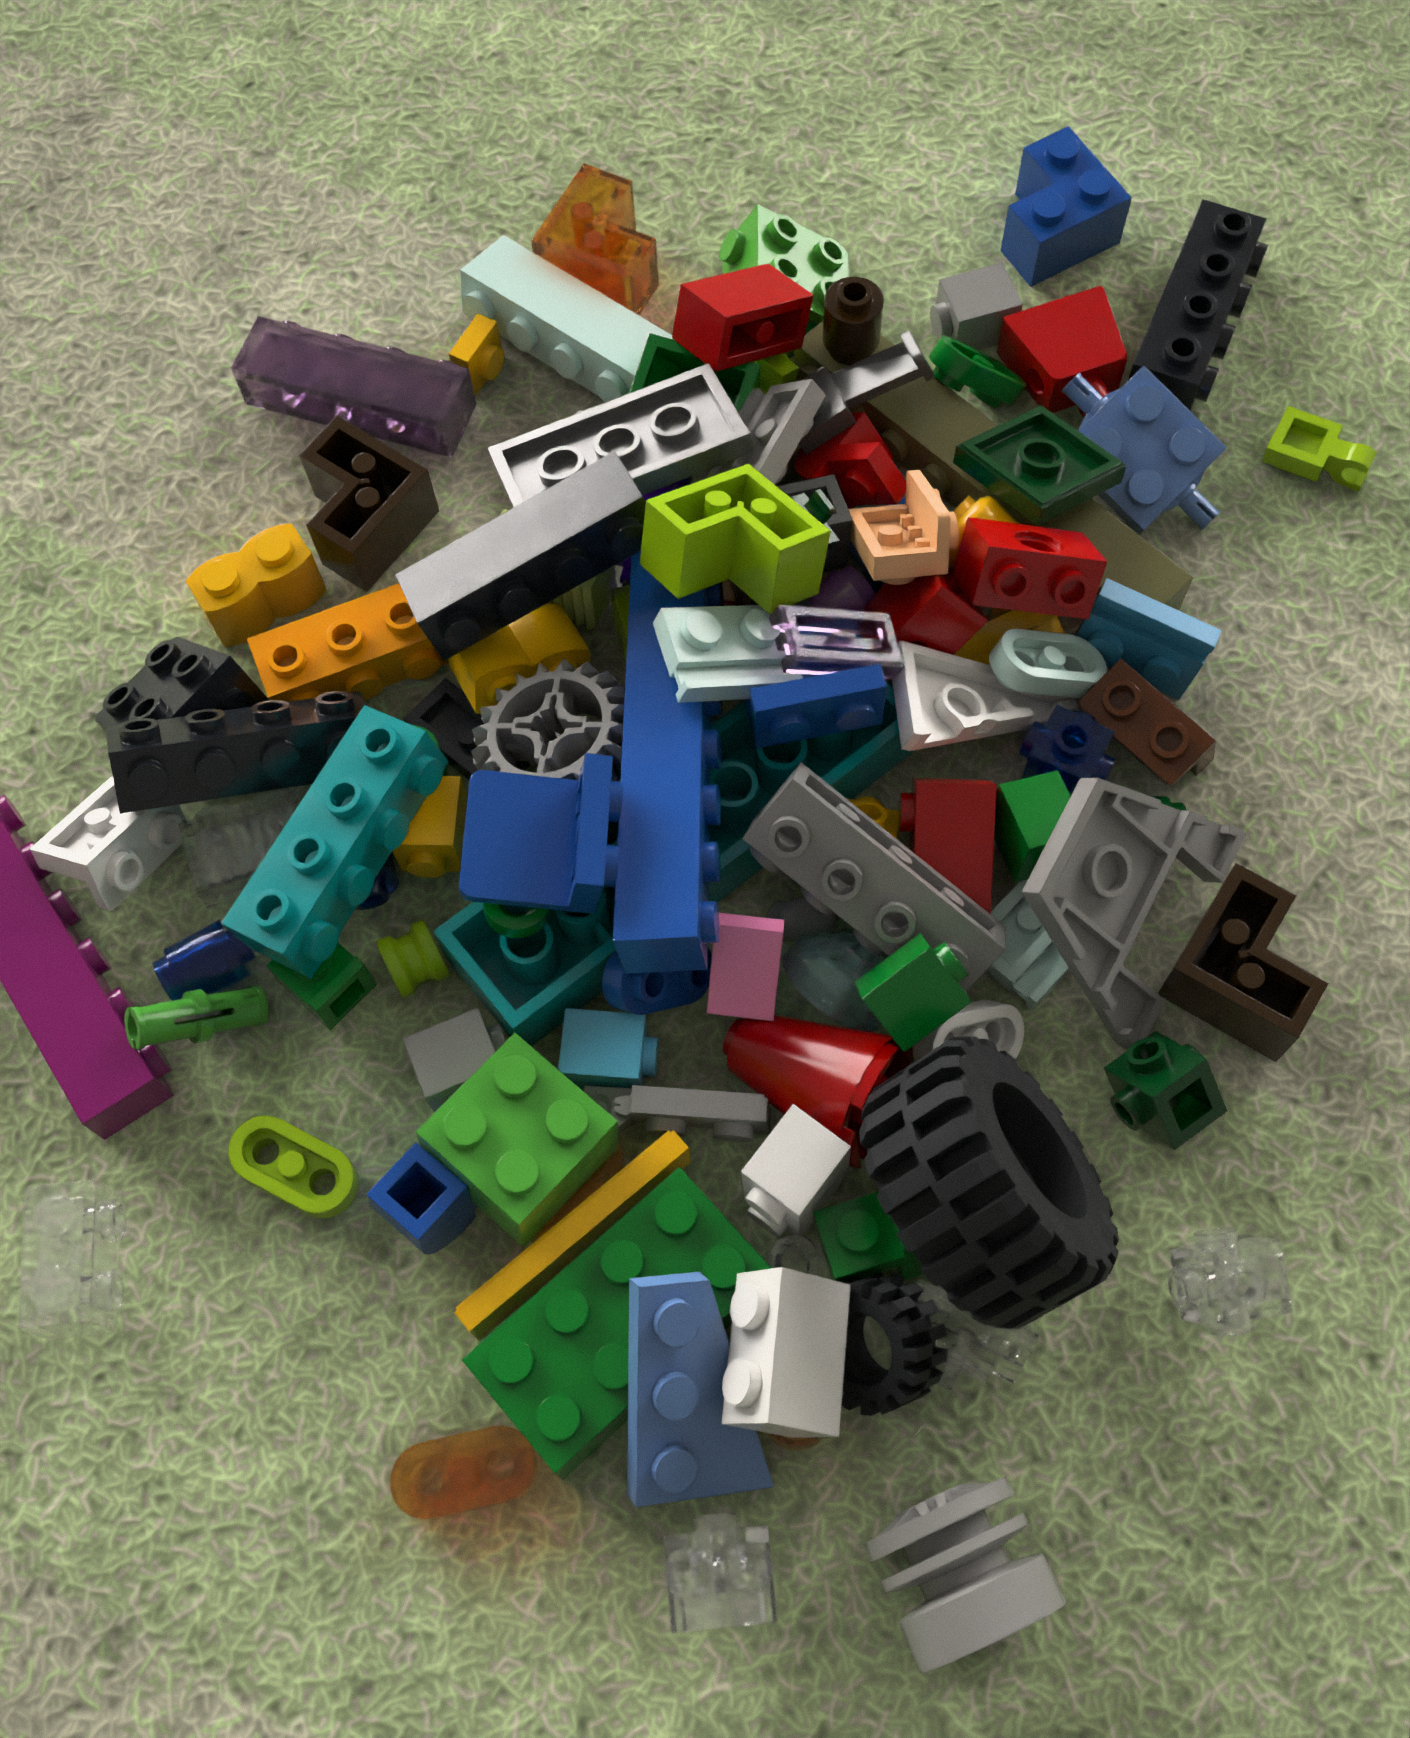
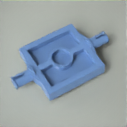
(1157, 441)

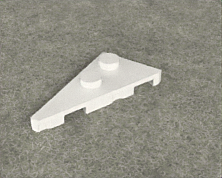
(959, 700)

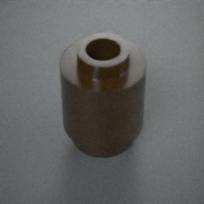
(852, 319)

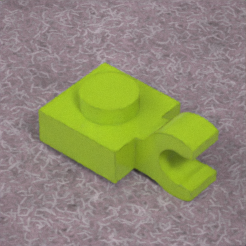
(1311, 444)

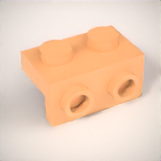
(907, 537)

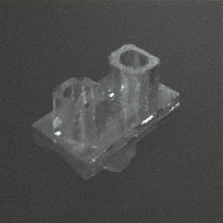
(976, 1347)

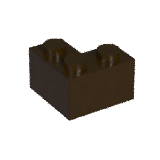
(372, 502)
(1233, 977)

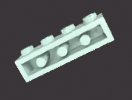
(556, 318)

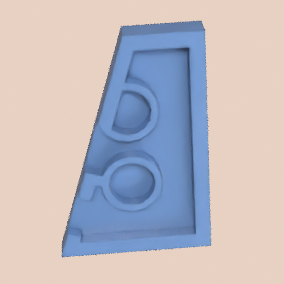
(677, 1397)

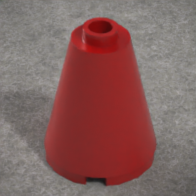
(815, 1067)

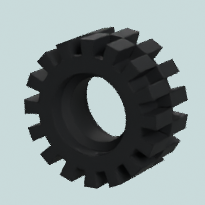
(910, 1339)

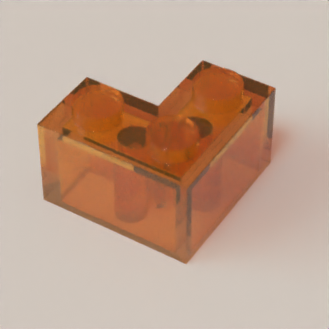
(596, 239)

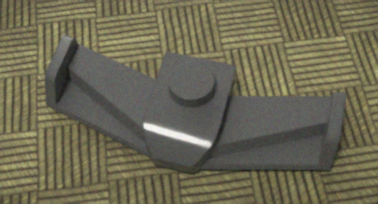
(861, 383)

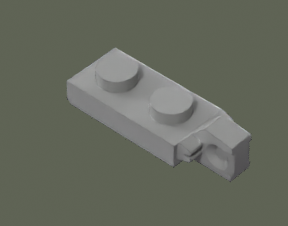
(729, 1114)

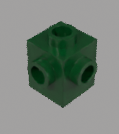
(1164, 1089)

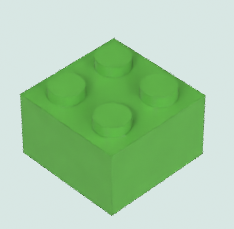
(520, 1138)

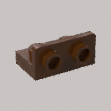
(1148, 724)

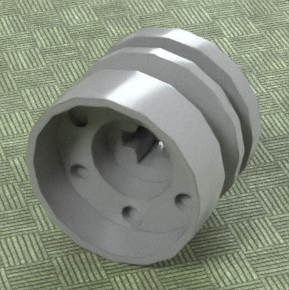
(964, 1574)

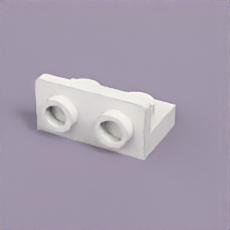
(108, 847)

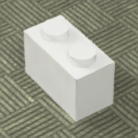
(794, 1173)
(786, 1353)

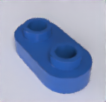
(653, 990)

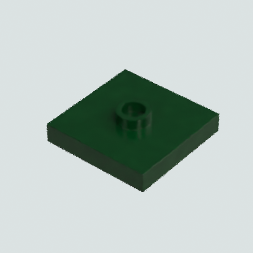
(1039, 464)

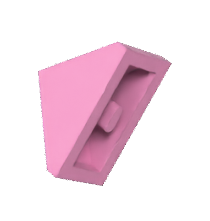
(745, 967)

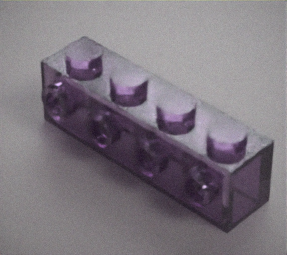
(368, 385)

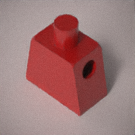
(1060, 340)
(929, 612)

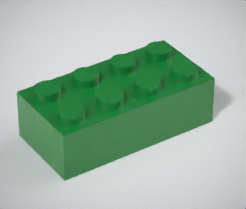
(565, 1352)

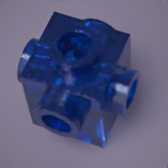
(1070, 744)

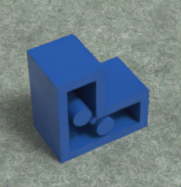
(1065, 208)

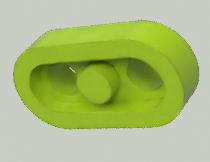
(295, 1169)

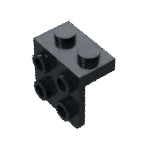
(179, 681)

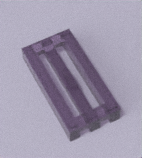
(841, 649)

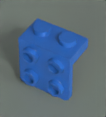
(817, 704)
(541, 838)

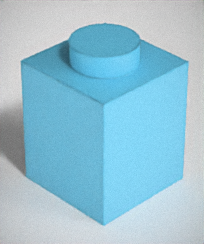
(607, 1049)

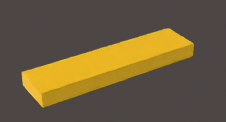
(571, 1236)

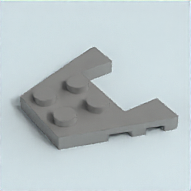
(1102, 880)

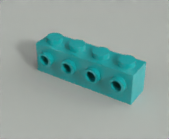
(337, 841)

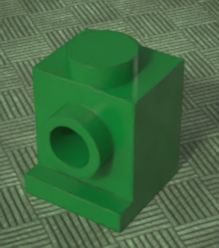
(332, 990)

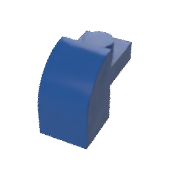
(423, 1201)

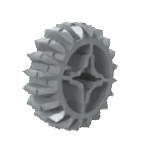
(542, 724)

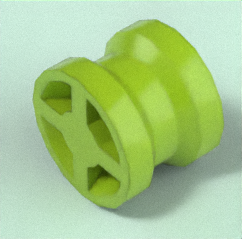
(412, 958)

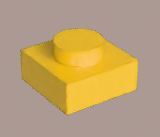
(479, 351)

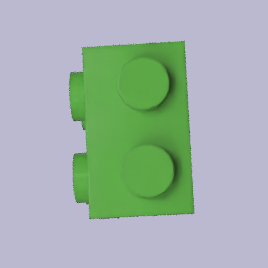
(790, 248)

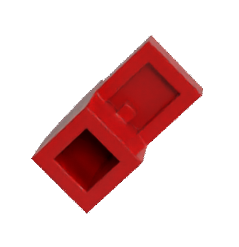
(859, 464)

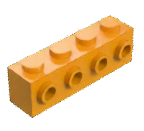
(346, 649)

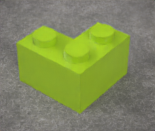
(736, 531)

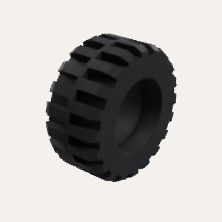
(987, 1184)

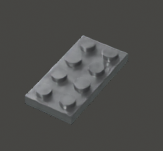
(656, 432)

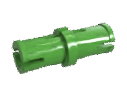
(156, 1023)

